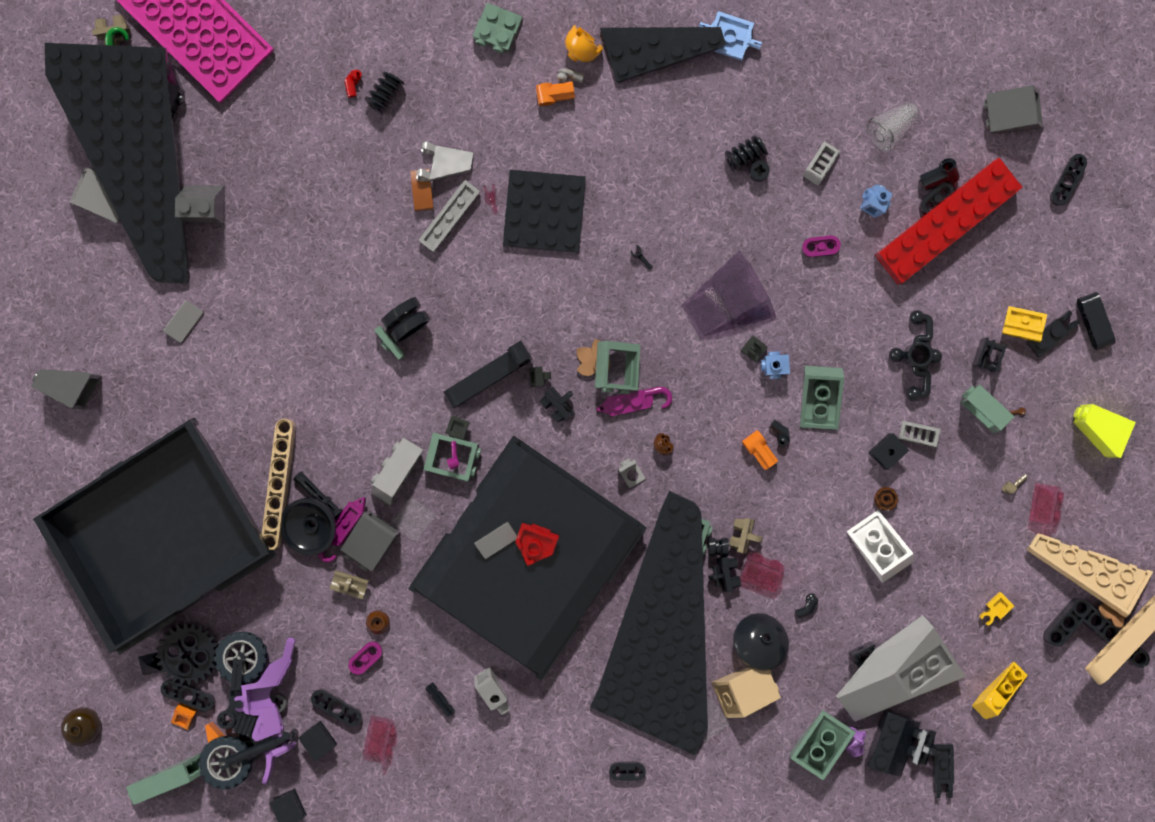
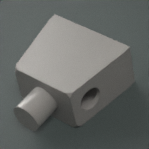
(491, 691)

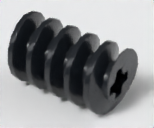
(383, 91)
(745, 152)

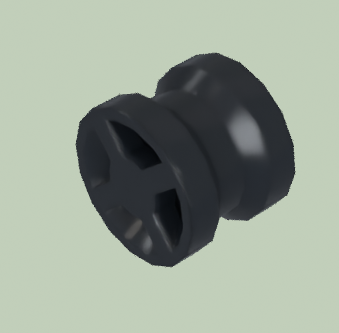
(759, 175)

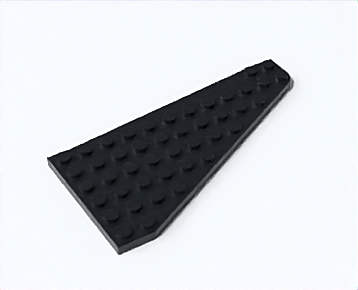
(125, 125)
(660, 652)

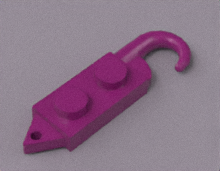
(634, 401)
(345, 524)

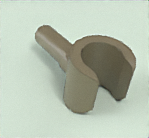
(1011, 488)

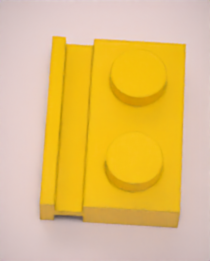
(1024, 324)

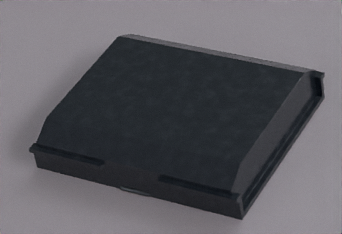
(153, 537)
(537, 606)

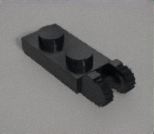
(1052, 334)
(943, 769)

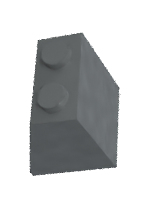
(1014, 110)
(201, 204)
(67, 386)
(369, 541)

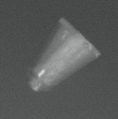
(892, 125)

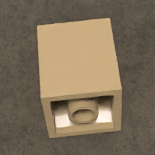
(745, 692)

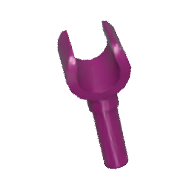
(453, 462)

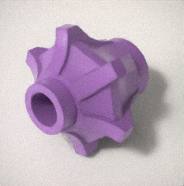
(856, 744)

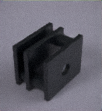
(984, 350)
(888, 451)
(869, 646)
(317, 741)
(288, 807)

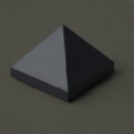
(149, 663)

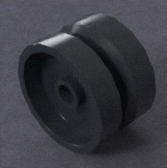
(405, 319)

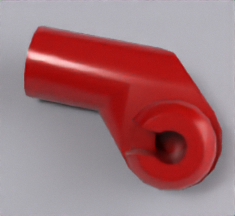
(351, 81)

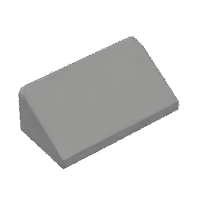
(183, 321)
(496, 540)

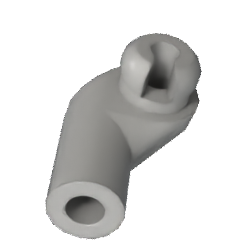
(564, 74)

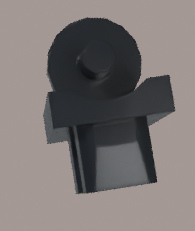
(724, 566)

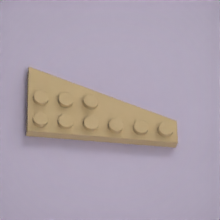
(1098, 574)

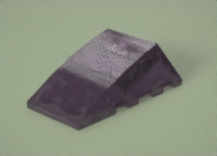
(729, 299)

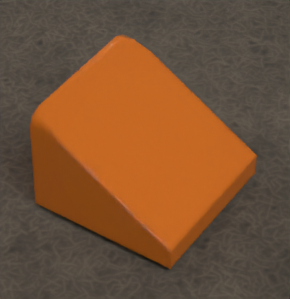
(183, 716)
(212, 731)

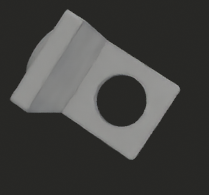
(628, 465)

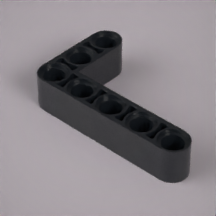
(488, 375)
(1098, 628)

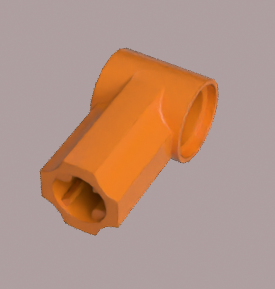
(550, 93)
(757, 446)

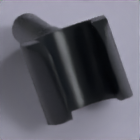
(641, 257)

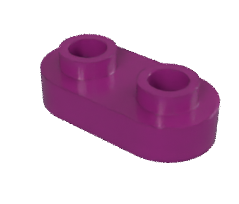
(820, 246)
(365, 657)

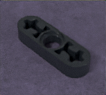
(1070, 165)
(199, 704)
(346, 720)

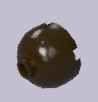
(81, 726)

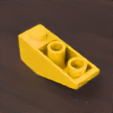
(999, 692)

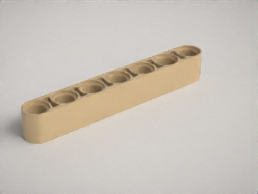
(284, 476)
(1123, 644)

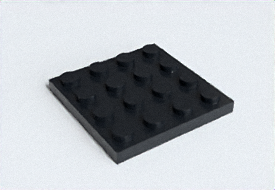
(544, 211)

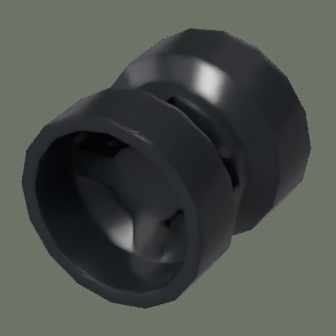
(718, 547)

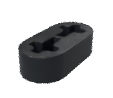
(627, 776)

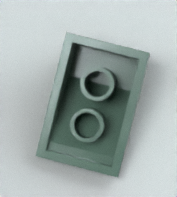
(821, 397)
(822, 744)

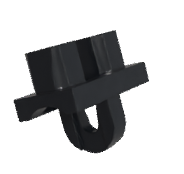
(563, 411)
(921, 753)

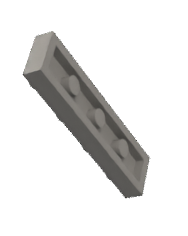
(449, 216)

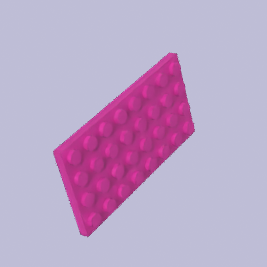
(204, 39)

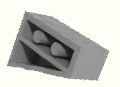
(395, 470)

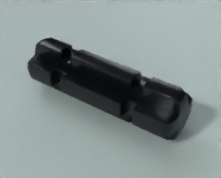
(440, 699)

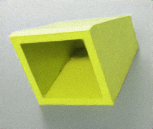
(1104, 429)

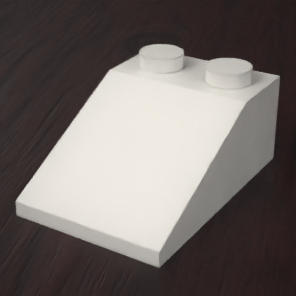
(881, 546)

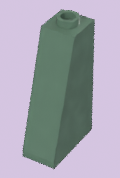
(164, 780)

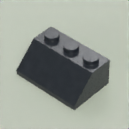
(891, 743)

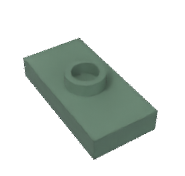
(389, 344)

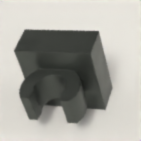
(754, 348)
(538, 377)
(457, 427)

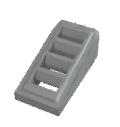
(816, 174)
(905, 424)

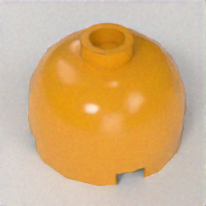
(581, 45)

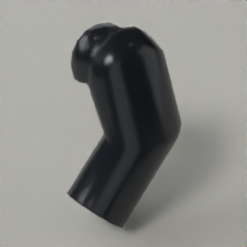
(782, 433)
(809, 608)

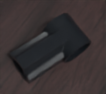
(946, 172)

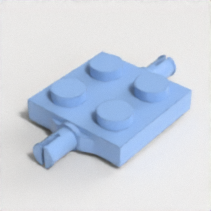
(736, 35)

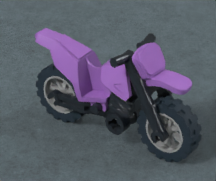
(245, 705)

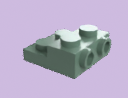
(497, 28)

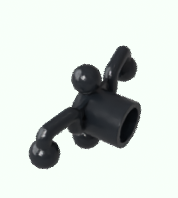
(929, 356)

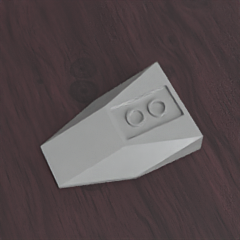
(899, 671)

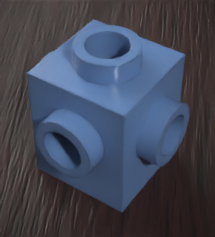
(876, 200)
(782, 362)

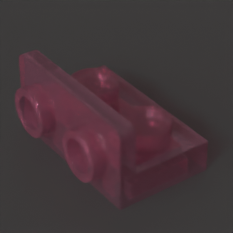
(1046, 504)
(762, 572)
(378, 737)

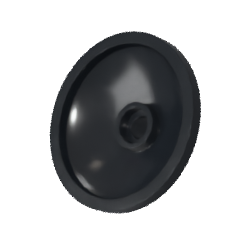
(299, 531)
(752, 647)

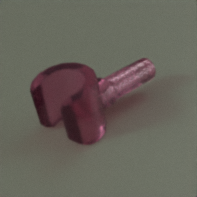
(491, 196)

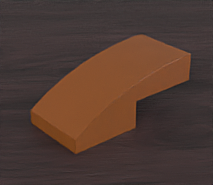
(421, 193)

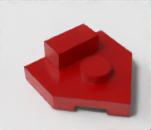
(535, 542)

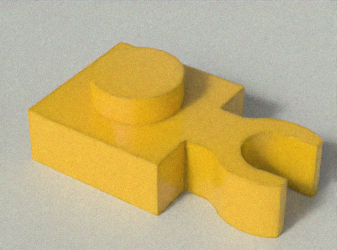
(998, 606)

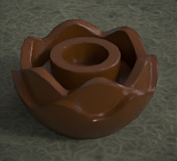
(662, 444)
(892, 499)
(383, 619)

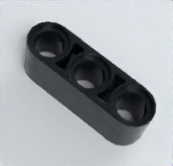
(1096, 321)

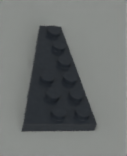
(648, 49)

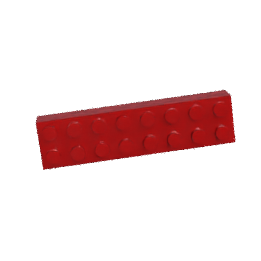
(948, 221)

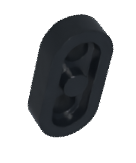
(935, 197)

